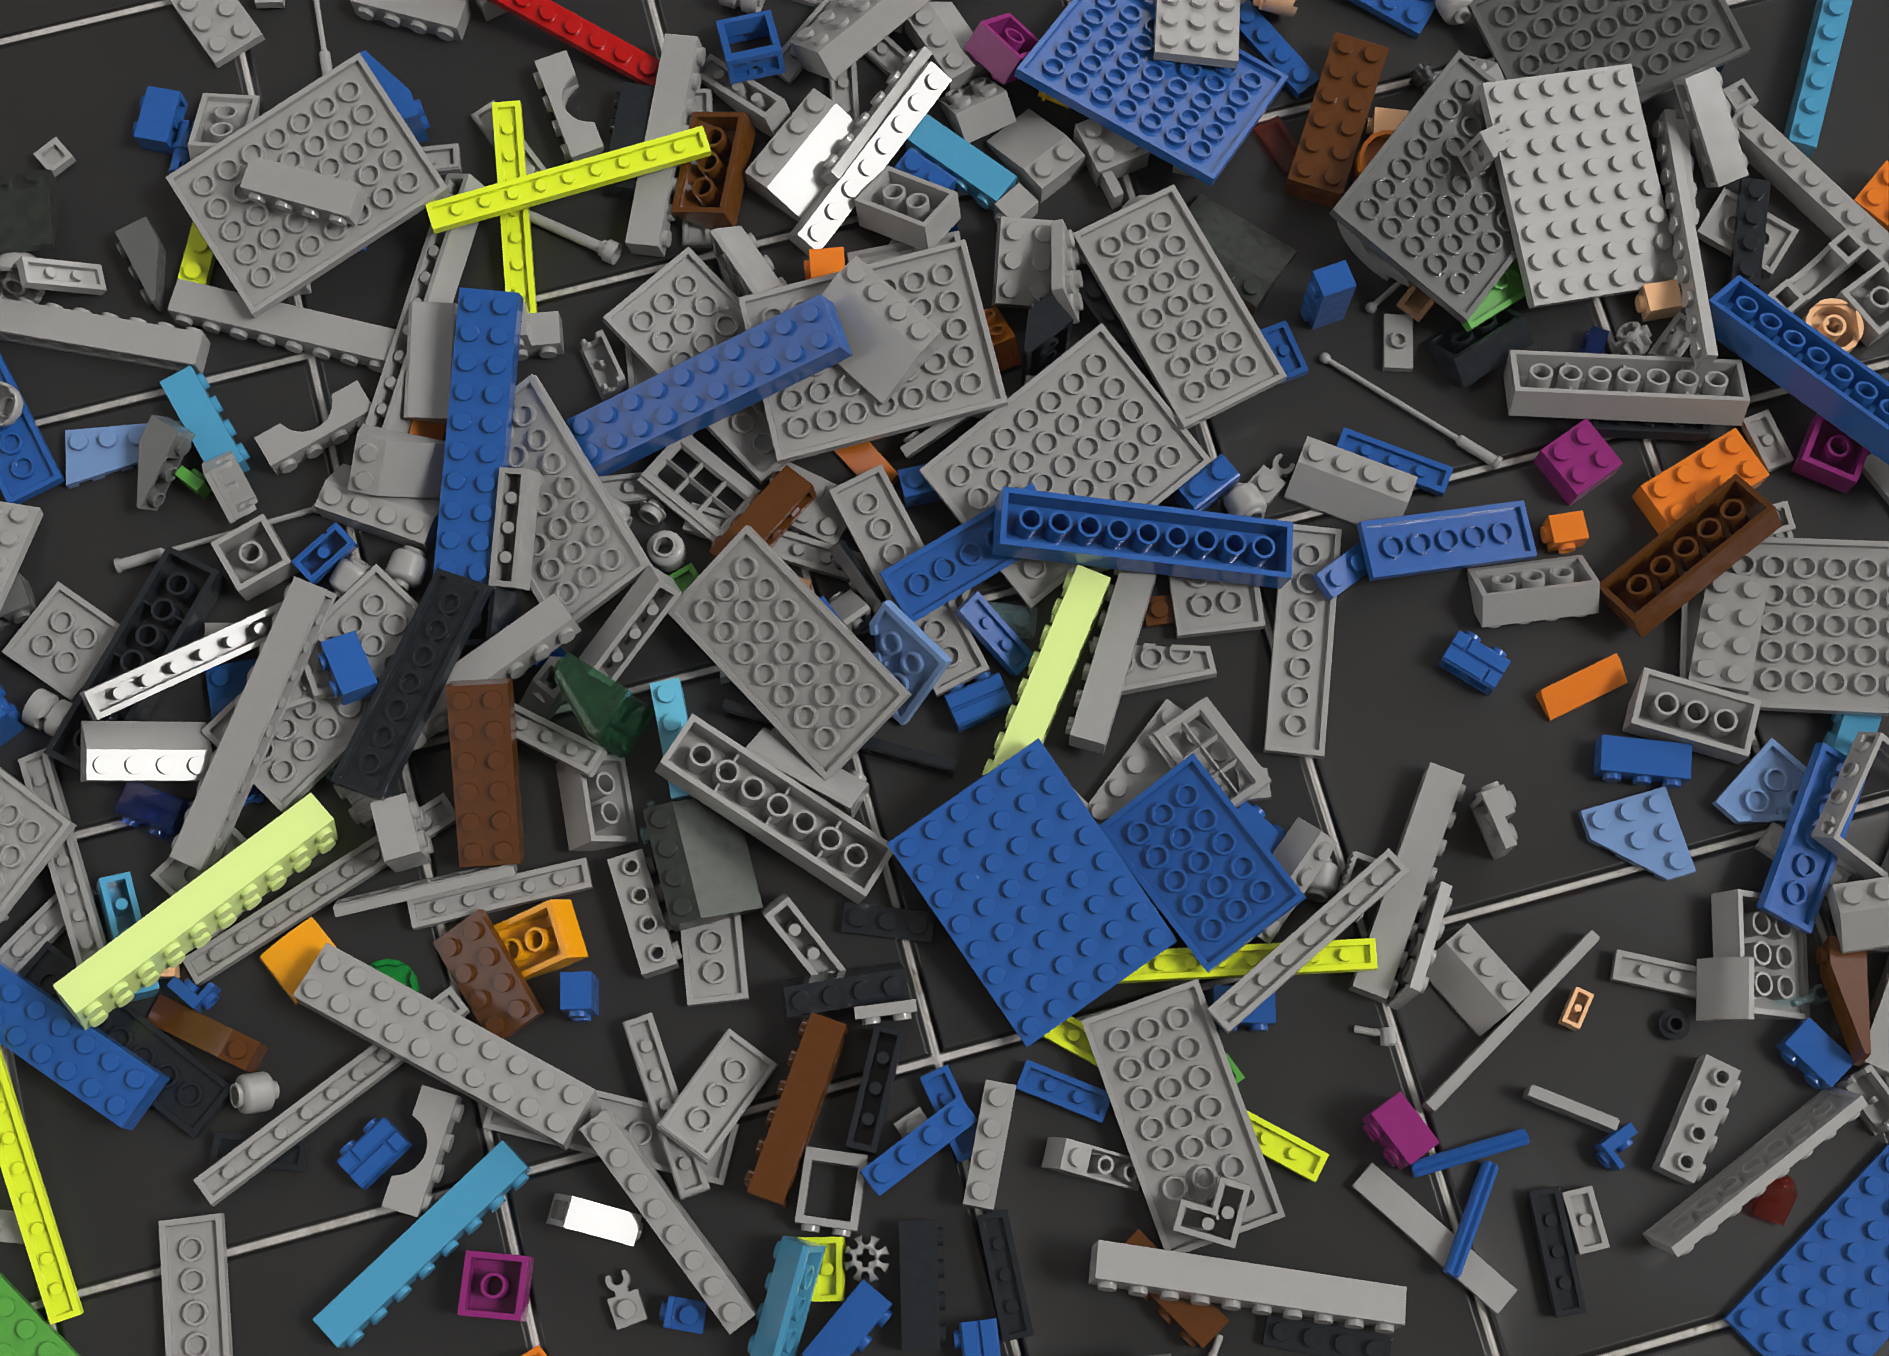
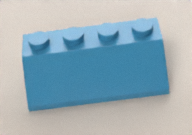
(787, 1298)

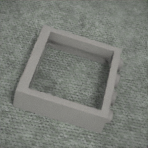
(1842, 799)

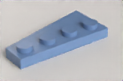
(101, 451)

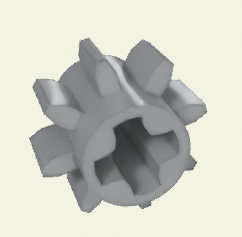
(1633, 339)

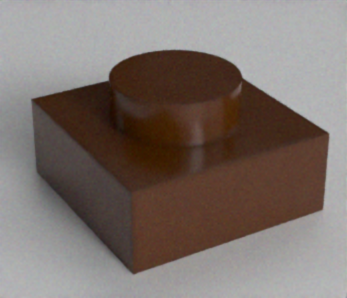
(1159, 612)

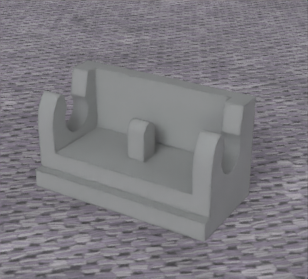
(1483, 149)
(603, 366)
(230, 486)
(1876, 1093)

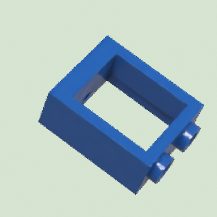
(741, 63)

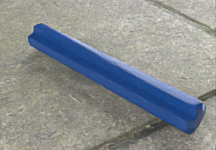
(1469, 1152)
(1470, 1219)

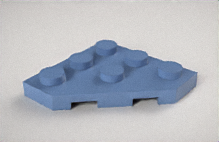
(908, 655)
(1763, 788)
(1641, 832)

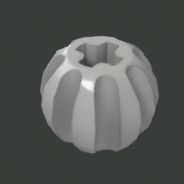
(859, 1252)

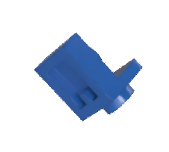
(189, 992)
(1618, 1141)
(684, 1314)

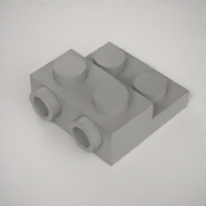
(1492, 810)

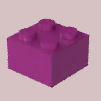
(1001, 46)
(1829, 456)
(1578, 462)
(1399, 1131)
(495, 1286)

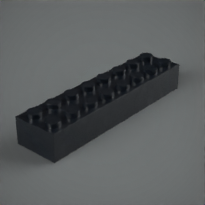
(159, 621)

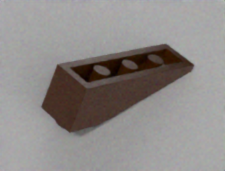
(1847, 990)
(207, 1034)

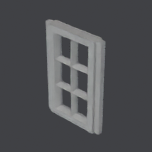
(682, 507)
(1227, 737)

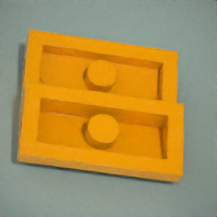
(294, 955)

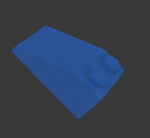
(401, 97)

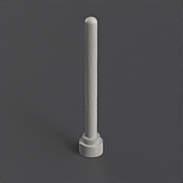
(608, 250)

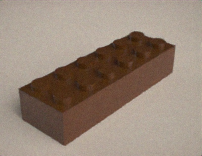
(1336, 120)
(1689, 555)
(485, 772)
(797, 1110)

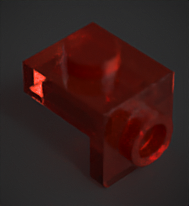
(1776, 1200)

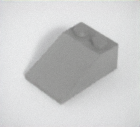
(220, 117)
(1037, 154)
(396, 464)

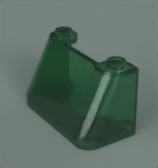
(602, 705)

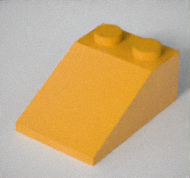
(543, 938)

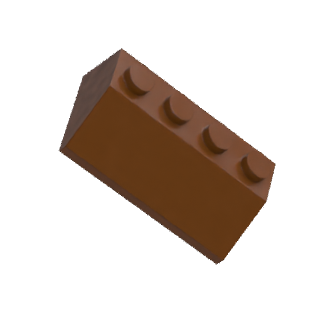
(713, 186)

